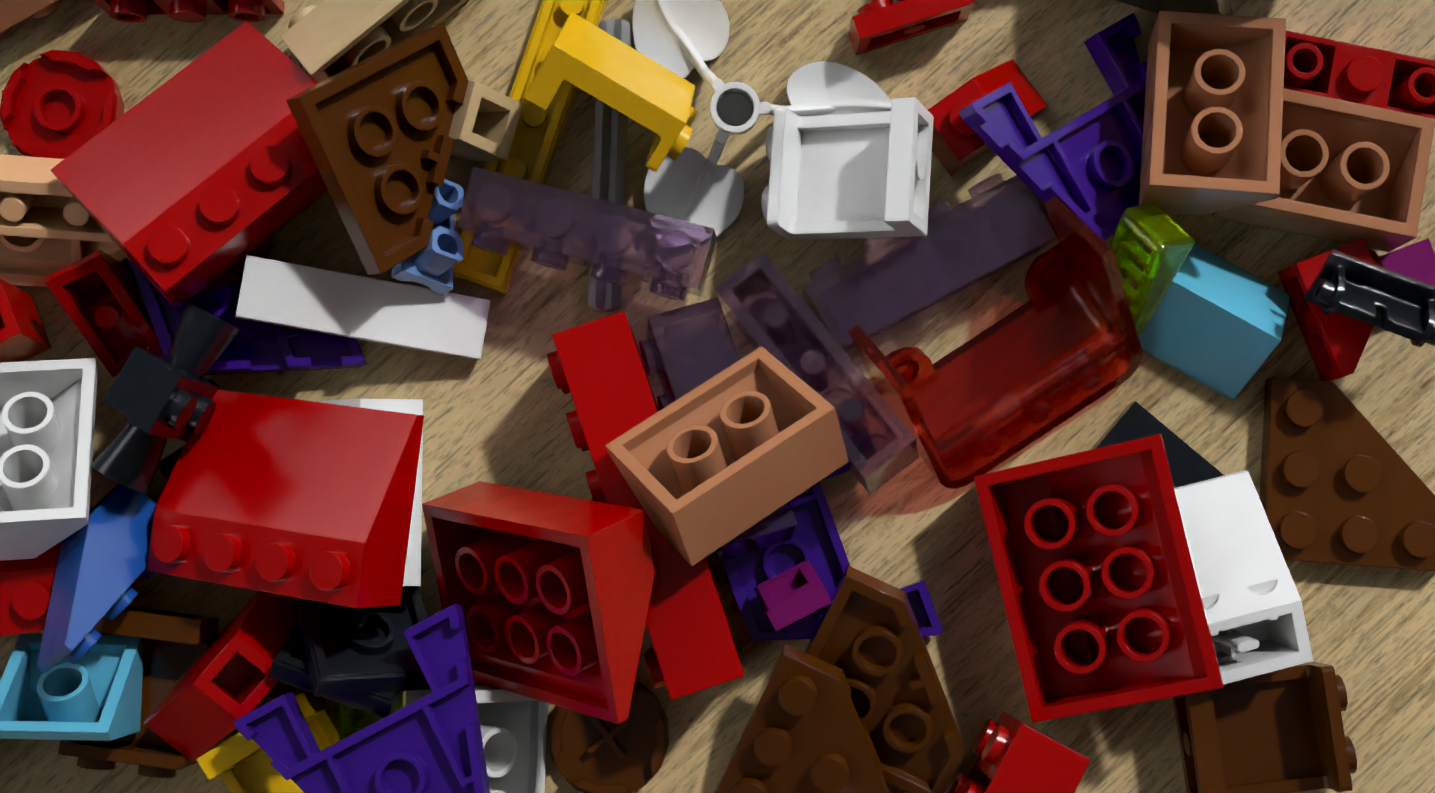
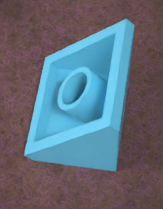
(1216, 323)
(77, 701)

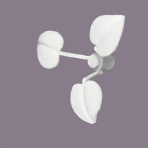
(696, 31)

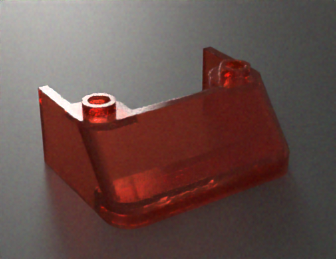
(1024, 370)

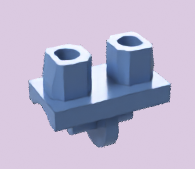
(445, 249)

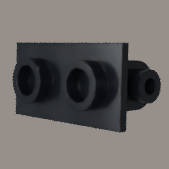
(1375, 297)

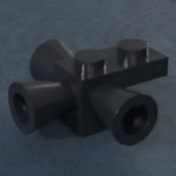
(164, 397)

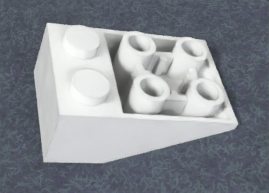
(1243, 579)

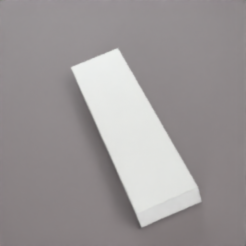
(362, 308)

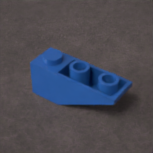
(96, 574)

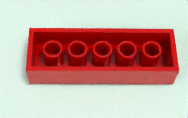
(611, 396)

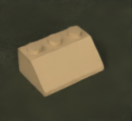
(349, 31)

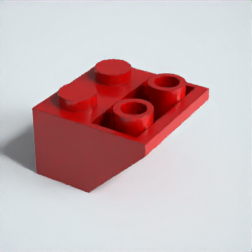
(1020, 761)

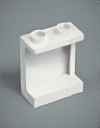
(850, 173)

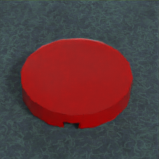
(58, 104)

